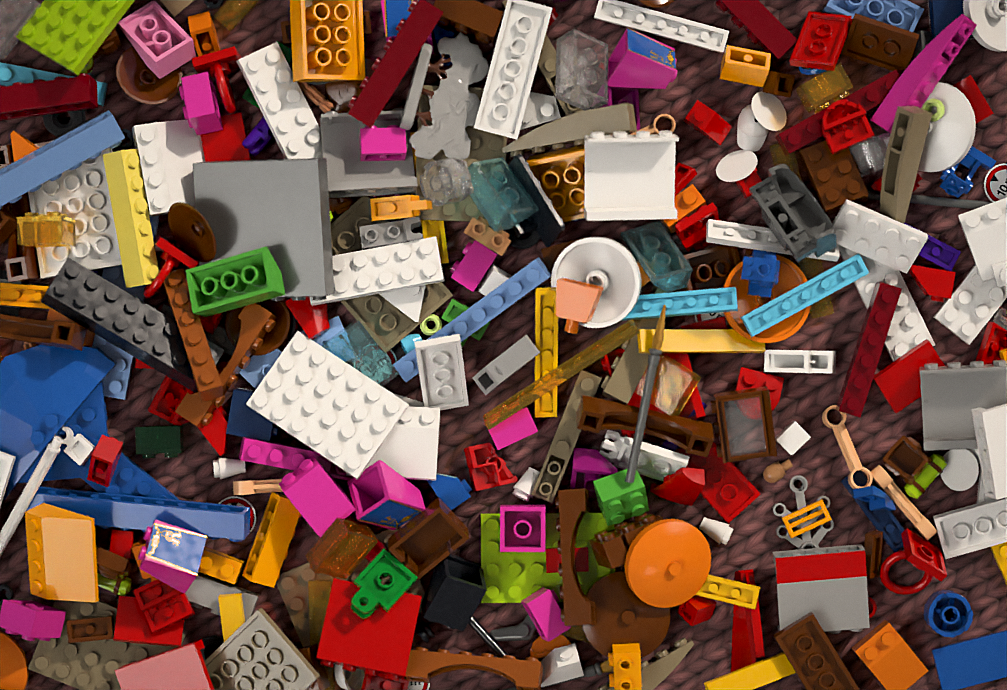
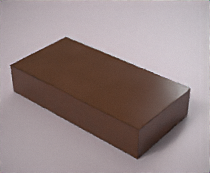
(873, 552)

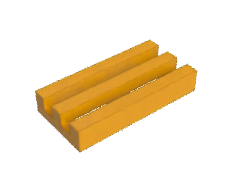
(805, 509)

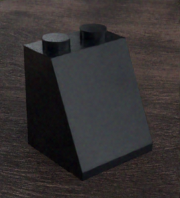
(454, 592)

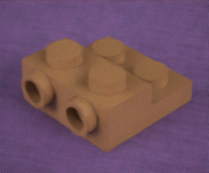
(481, 232)

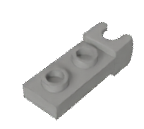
(389, 233)

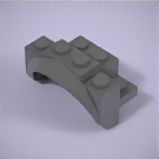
(794, 214)

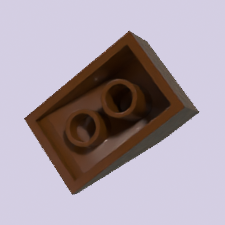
(710, 267)

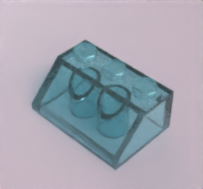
(499, 194)
(658, 256)
(361, 352)

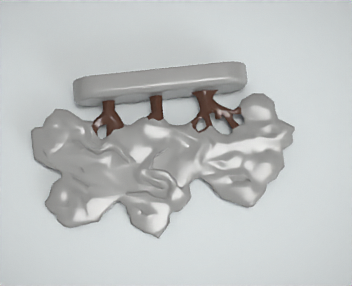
(450, 104)

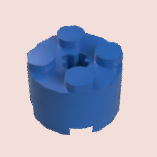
(961, 613)

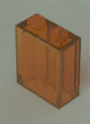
(341, 548)

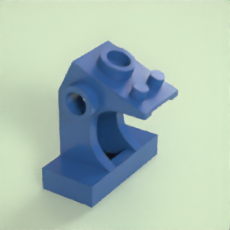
(954, 185)
(762, 272)

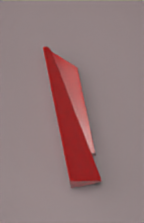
(747, 629)

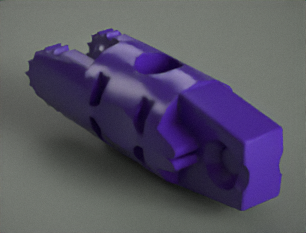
(258, 137)

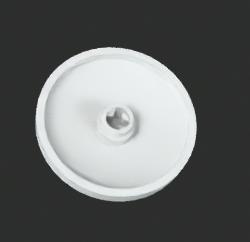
(990, 21)
(952, 135)
(606, 265)

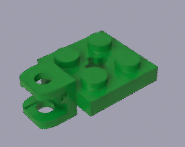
(373, 592)

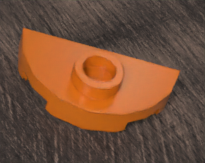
(541, 648)

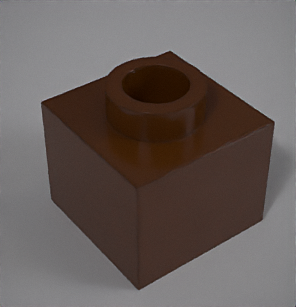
(779, 84)

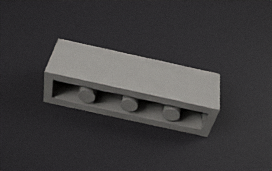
(206, 589)

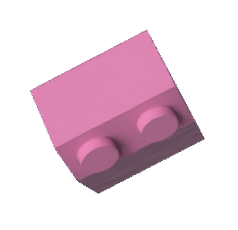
(158, 39)

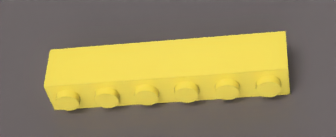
(131, 217)

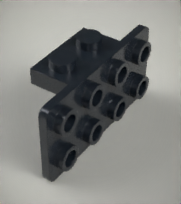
(545, 220)

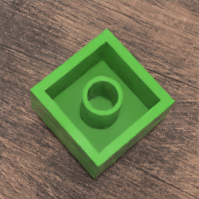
(619, 498)

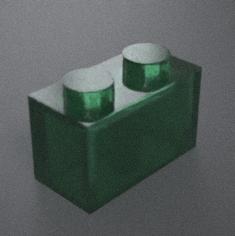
(158, 440)

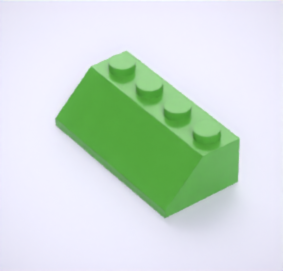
(234, 282)

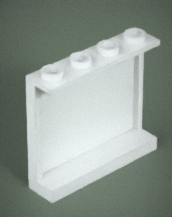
(991, 440)

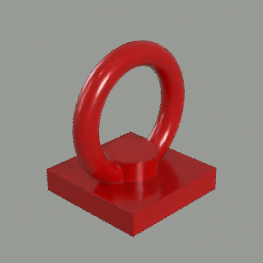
(218, 65)
(171, 257)
(921, 555)

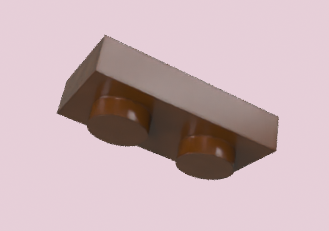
(90, 629)

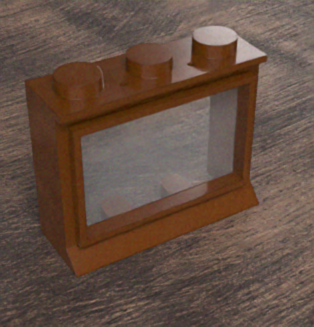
(744, 424)

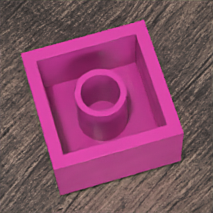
(200, 103)
(522, 528)
(31, 619)

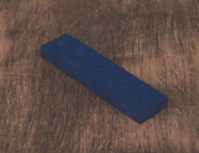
(881, 519)

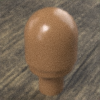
(776, 471)

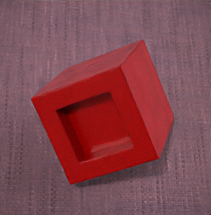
(748, 182)
(122, 543)
(697, 610)

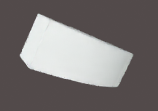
(800, 361)

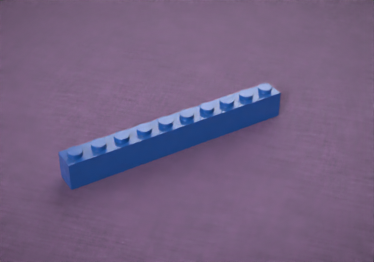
(138, 512)

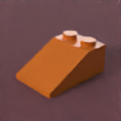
(889, 658)

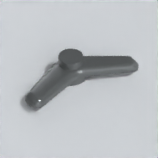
(523, 631)

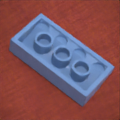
(893, 12)

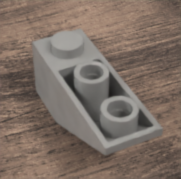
(506, 365)

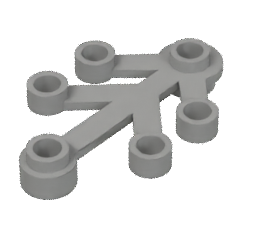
(800, 501)

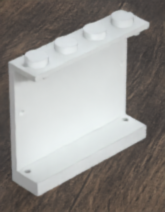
(629, 176)

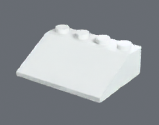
(167, 162)
(986, 235)
(412, 444)

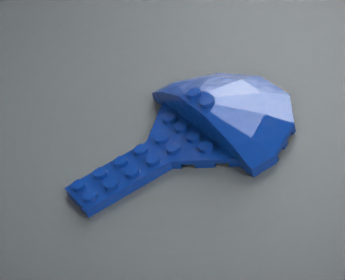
(54, 390)

